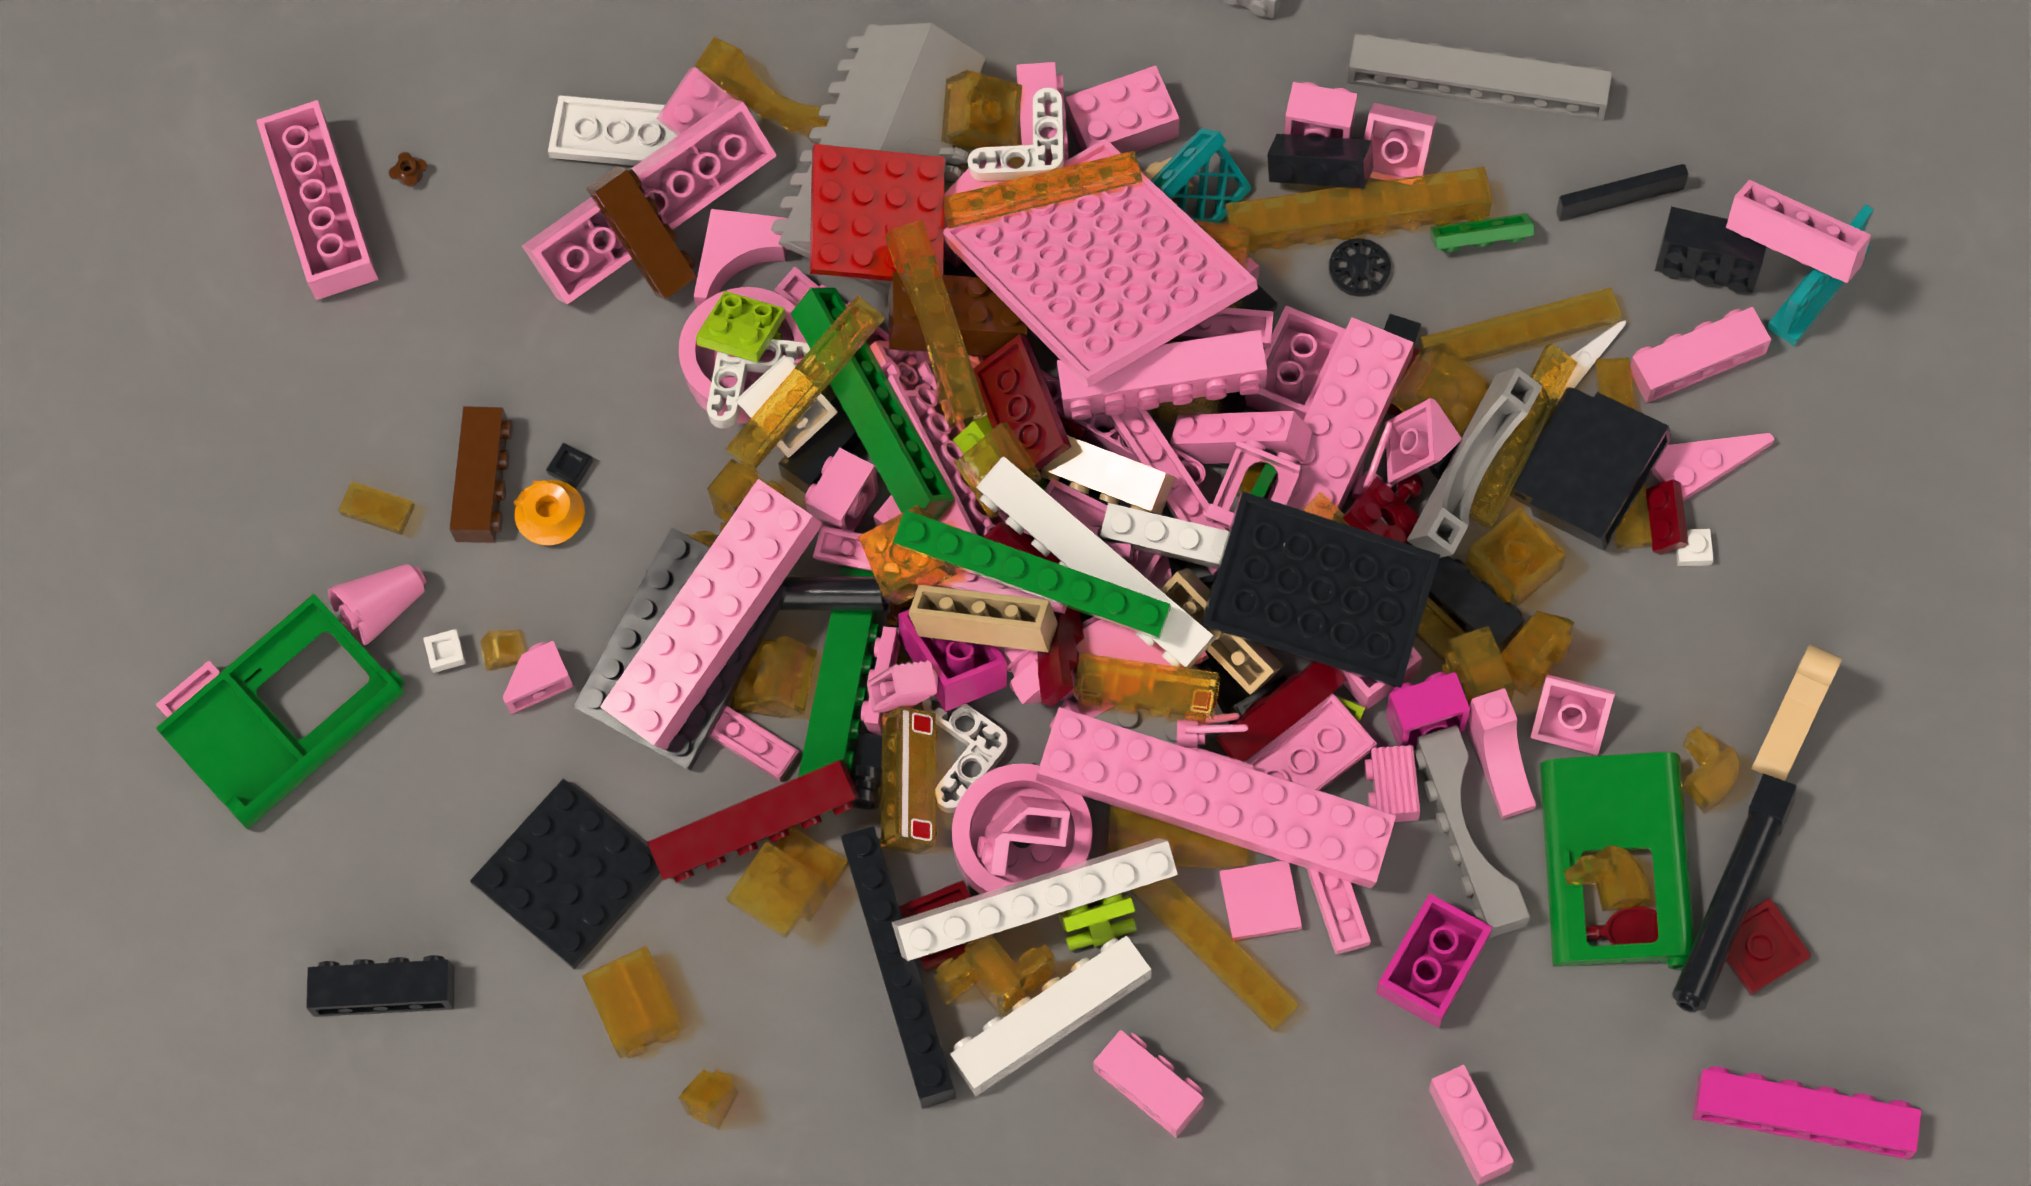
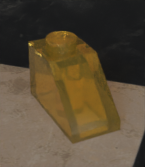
(709, 1097)

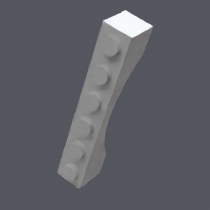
(1449, 506)
(1493, 895)

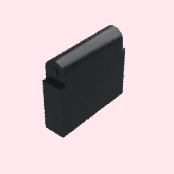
(1590, 465)

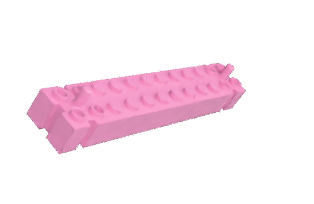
(917, 391)

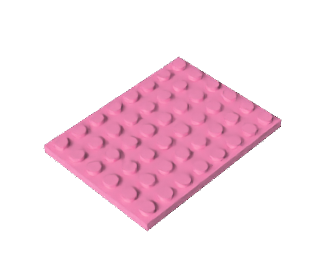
(1103, 272)

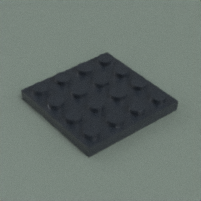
(567, 873)

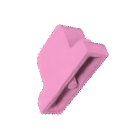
(1118, 642)

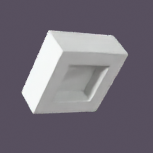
(1698, 551)
(444, 650)

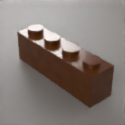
(642, 232)
(480, 474)

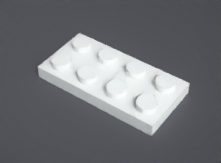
(606, 130)

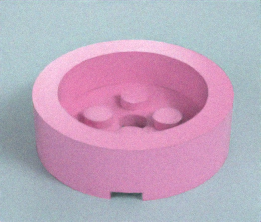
(699, 361)
(988, 800)

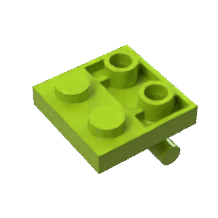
(741, 326)
(1096, 918)

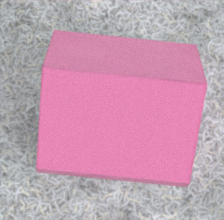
(1418, 440)
(1572, 714)

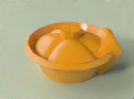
(549, 512)

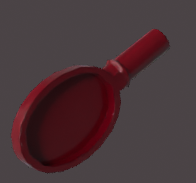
(1627, 926)

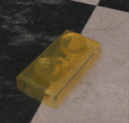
(376, 508)

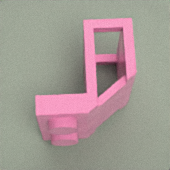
(995, 844)

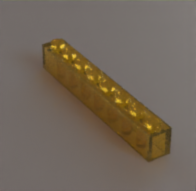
(1356, 211)

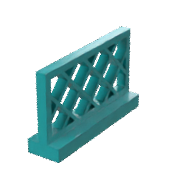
(1185, 165)
(1811, 295)

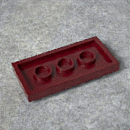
(1019, 395)

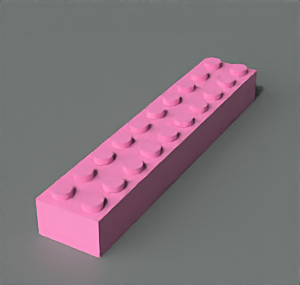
(1216, 798)

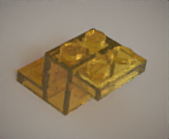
(787, 882)
(994, 973)

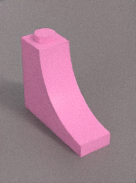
(732, 245)
(1495, 742)

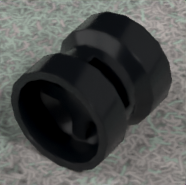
(867, 782)

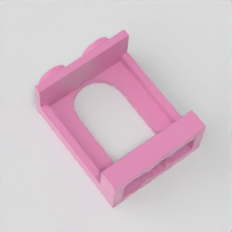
(1244, 457)

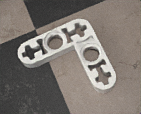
(1034, 154)
(738, 368)
(974, 752)

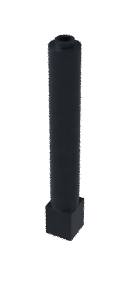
(833, 593)
(1734, 892)

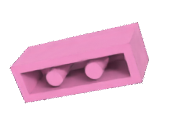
(1149, 1082)
(1470, 1125)

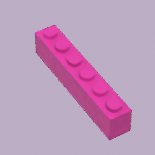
(1807, 1113)

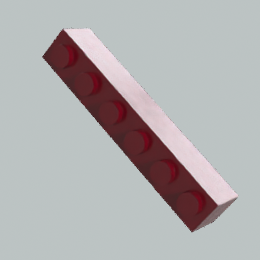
(753, 820)

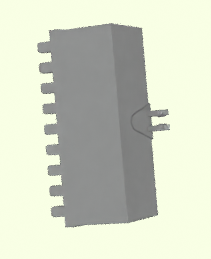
(885, 104)

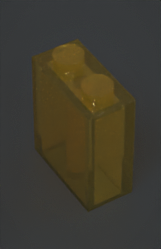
(633, 1003)

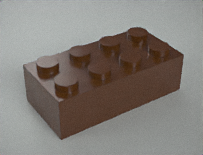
(980, 314)

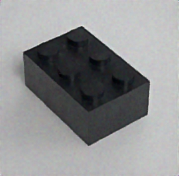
(1708, 252)

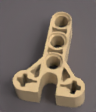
(1796, 712)

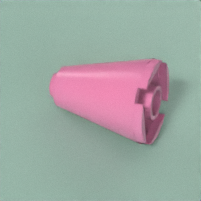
(376, 600)

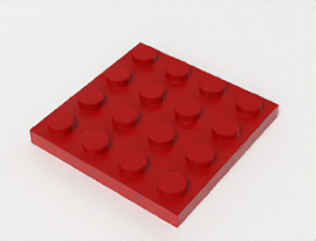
(864, 196)

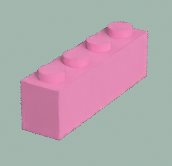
(1798, 231)
(1699, 354)
(1214, 436)

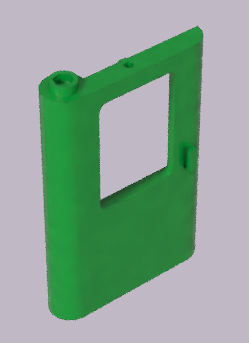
(243, 746)
(1623, 804)

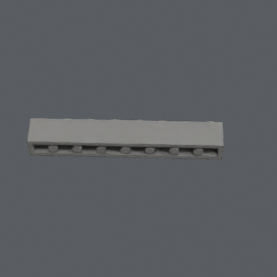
(1479, 76)

